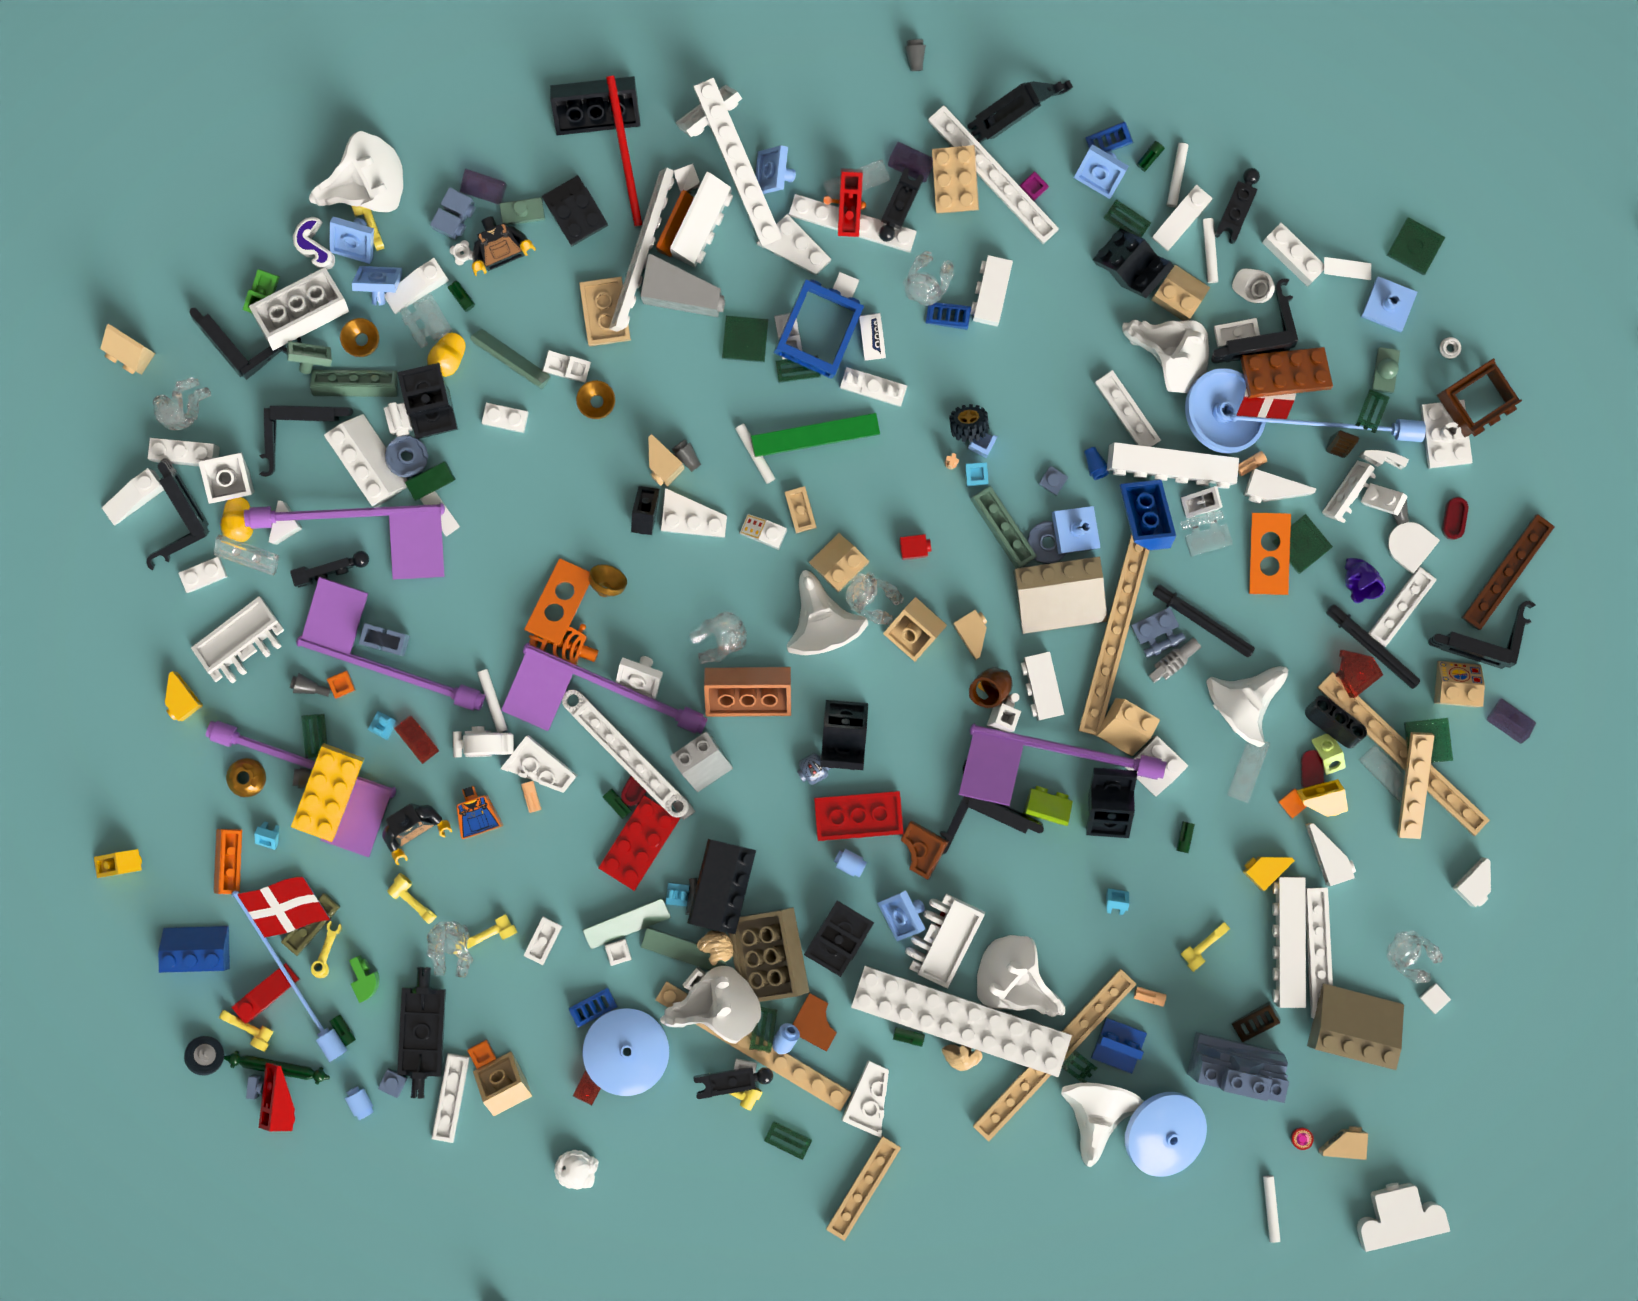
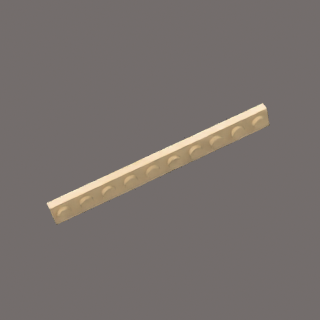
(1114, 638)
(1396, 748)
(782, 1064)
(1030, 1079)

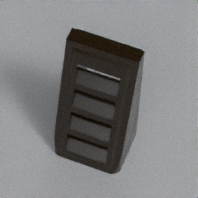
(1341, 444)
(1260, 1028)

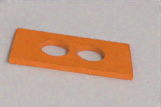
(1281, 525)
(555, 630)

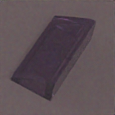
(914, 160)
(483, 186)
(1511, 721)

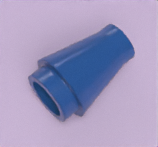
(1096, 464)

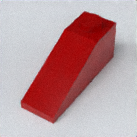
(850, 202)
(264, 995)
(276, 1105)

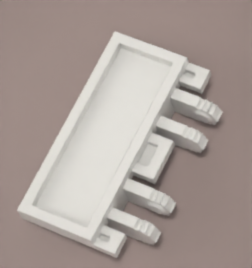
(237, 638)
(946, 943)

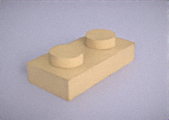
(800, 509)

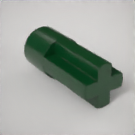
(1150, 156)
(461, 296)
(617, 803)
(1185, 837)
(342, 1030)
(908, 1037)

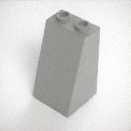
(679, 290)
(701, 761)

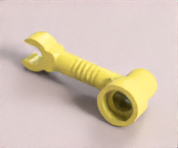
(358, 210)
(400, 887)
(502, 927)
(331, 935)
(1193, 955)
(261, 1036)
(748, 1097)

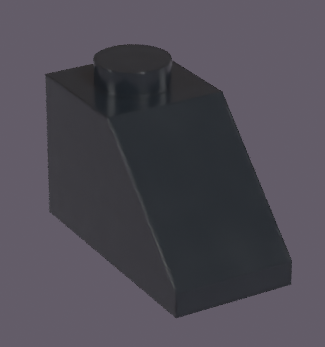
(645, 510)

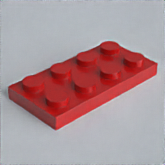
(858, 816)
(639, 843)

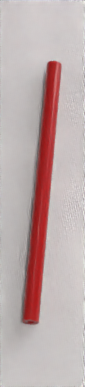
(624, 150)

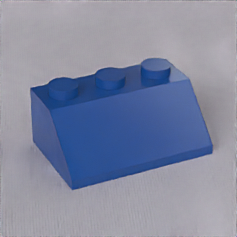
(1148, 514)
(194, 949)

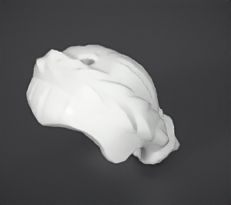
(578, 1171)

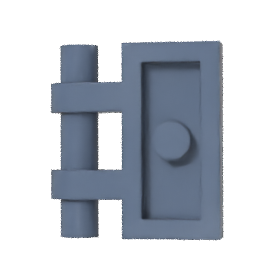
(1155, 626)

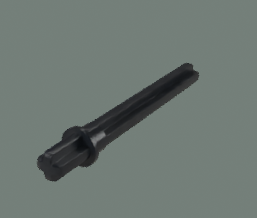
(1222, 633)
(1372, 646)

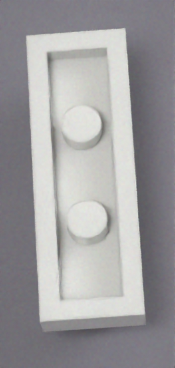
(873, 386)
(1349, 491)

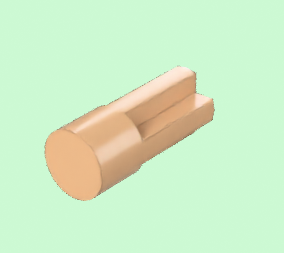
(951, 461)
(1251, 463)
(531, 796)
(1150, 996)

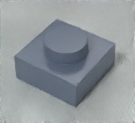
(1053, 480)
(392, 1083)
(254, 1086)

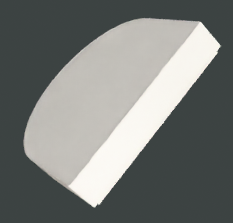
(1410, 545)

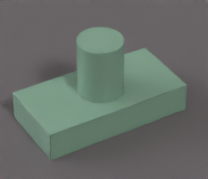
(522, 211)
(308, 355)

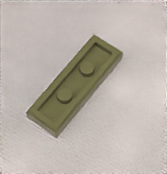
(301, 937)

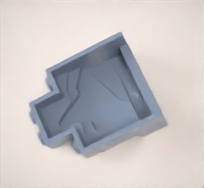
(1239, 1068)

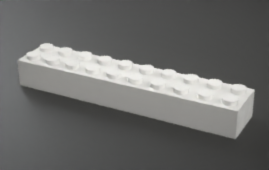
(961, 1021)

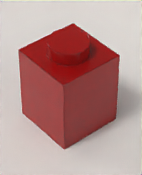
(915, 547)

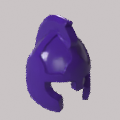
(1363, 580)

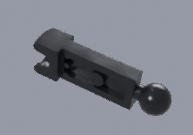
(899, 205)
(1238, 205)
(303, 576)
(732, 1081)

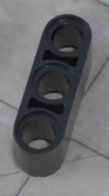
(1336, 722)

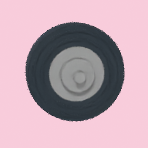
(204, 1055)

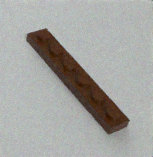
(1508, 572)

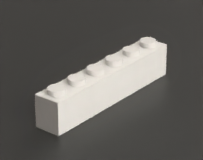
(1172, 464)
(1290, 942)

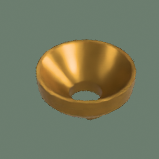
(352, 330)
(592, 389)
(609, 577)
(256, 781)

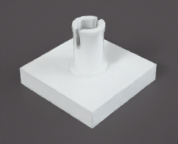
(639, 676)

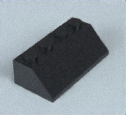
(588, 107)
(721, 886)

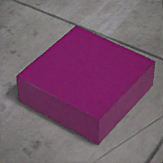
(1034, 186)

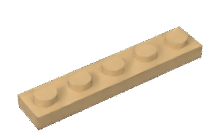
(1415, 785)
(863, 1188)

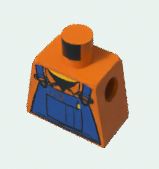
(476, 814)

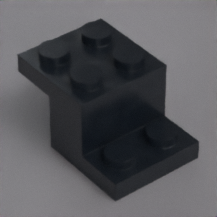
(575, 210)
(1133, 263)
(427, 400)
(844, 735)
(1111, 803)
(839, 938)

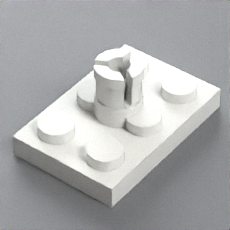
(695, 121)
(1443, 438)

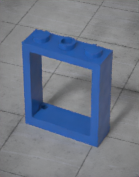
(805, 359)

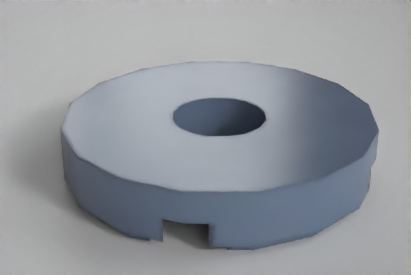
(406, 468)
(1035, 539)

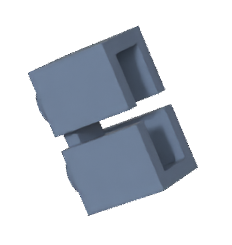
(457, 204)
(379, 639)

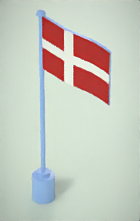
(1277, 408)
(282, 910)

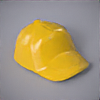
(448, 353)
(233, 522)

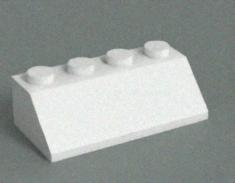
(701, 220)
(299, 308)
(364, 459)

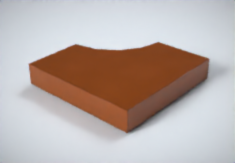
(924, 847)
(813, 1024)

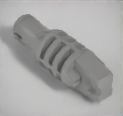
(1174, 660)

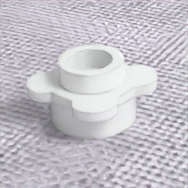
(463, 246)

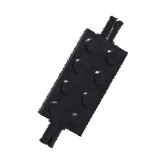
(421, 1032)

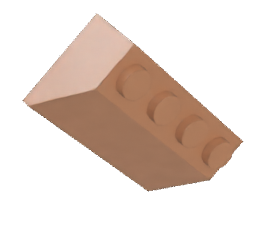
(747, 691)

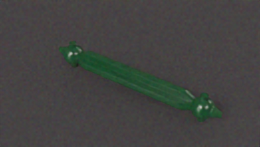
(288, 1069)

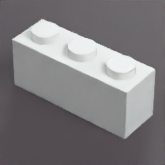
(1294, 254)
(991, 290)
(181, 451)
(1042, 686)

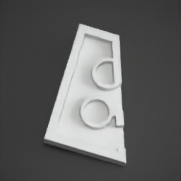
(690, 517)
(536, 763)
(867, 1101)

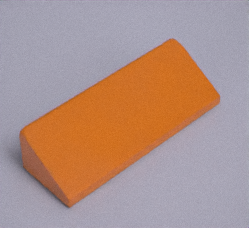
(674, 223)
(227, 861)

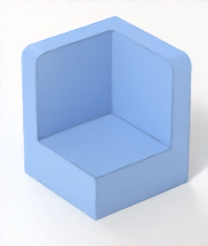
(983, 445)

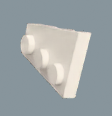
(798, 247)

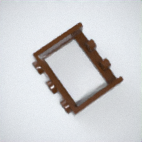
(1458, 412)

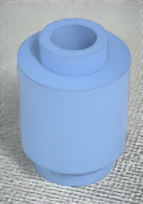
(850, 863)
(785, 1038)
(359, 1102)

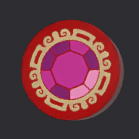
(1302, 1138)

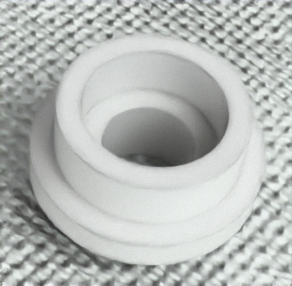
(1454, 343)

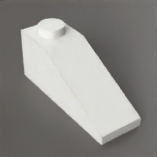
(1182, 218)
(417, 285)
(1269, 487)
(133, 496)
(1332, 861)

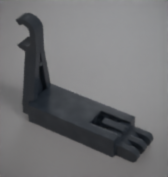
(1014, 107)
(1263, 343)
(229, 350)
(300, 413)
(185, 507)
(1483, 651)
(993, 810)

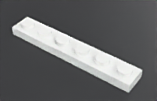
(827, 216)
(1318, 942)

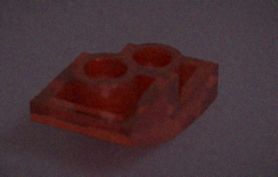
(416, 739)
(586, 1090)

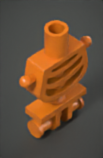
(581, 650)

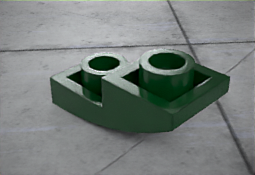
(430, 480)

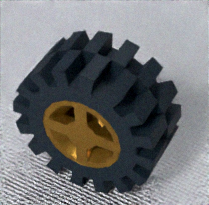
(969, 423)

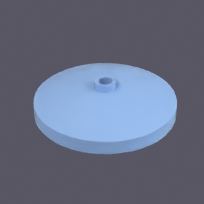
(1210, 408)
(605, 1058)
(1165, 1134)

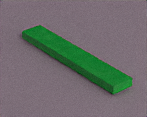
(815, 435)

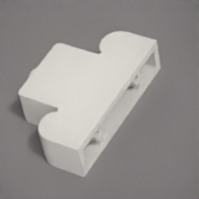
(1400, 1218)

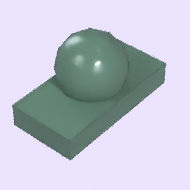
(1385, 370)

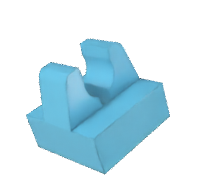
(976, 474)
(382, 725)
(267, 837)
(677, 894)
(1118, 900)

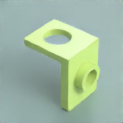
(1329, 752)

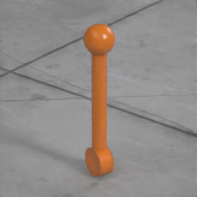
(827, 200)

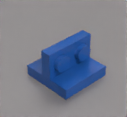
(1119, 1045)

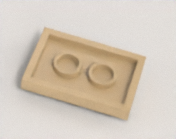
(955, 179)
(599, 305)

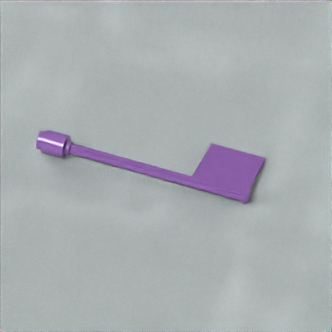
(413, 533)
(333, 629)
(544, 680)
(997, 754)
(364, 809)

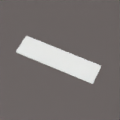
(1347, 268)
(447, 520)

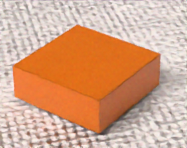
(341, 684)
(1292, 803)
(481, 1054)

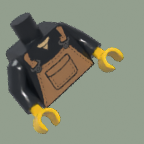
(498, 246)
(409, 824)

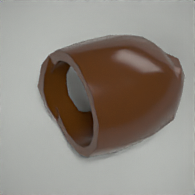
(995, 683)

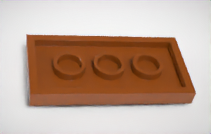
(1286, 372)

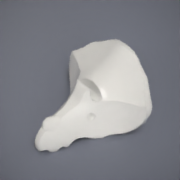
(366, 176)
(1177, 346)
(822, 621)
(1246, 701)
(1012, 980)
(720, 1002)
(1098, 1113)

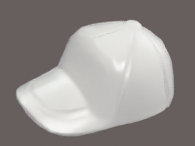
(1253, 285)

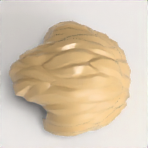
(718, 945)
(961, 1057)

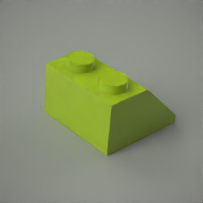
(1048, 806)

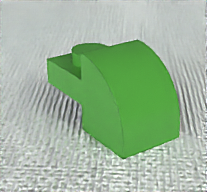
(263, 286)
(367, 983)

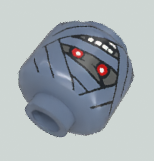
(811, 770)

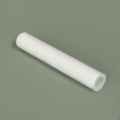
(1177, 175)
(1210, 250)
(759, 461)
(492, 701)
(1271, 1208)

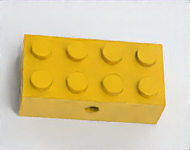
(327, 792)

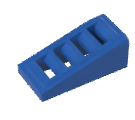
(1114, 129)
(947, 323)
(573, 1009)

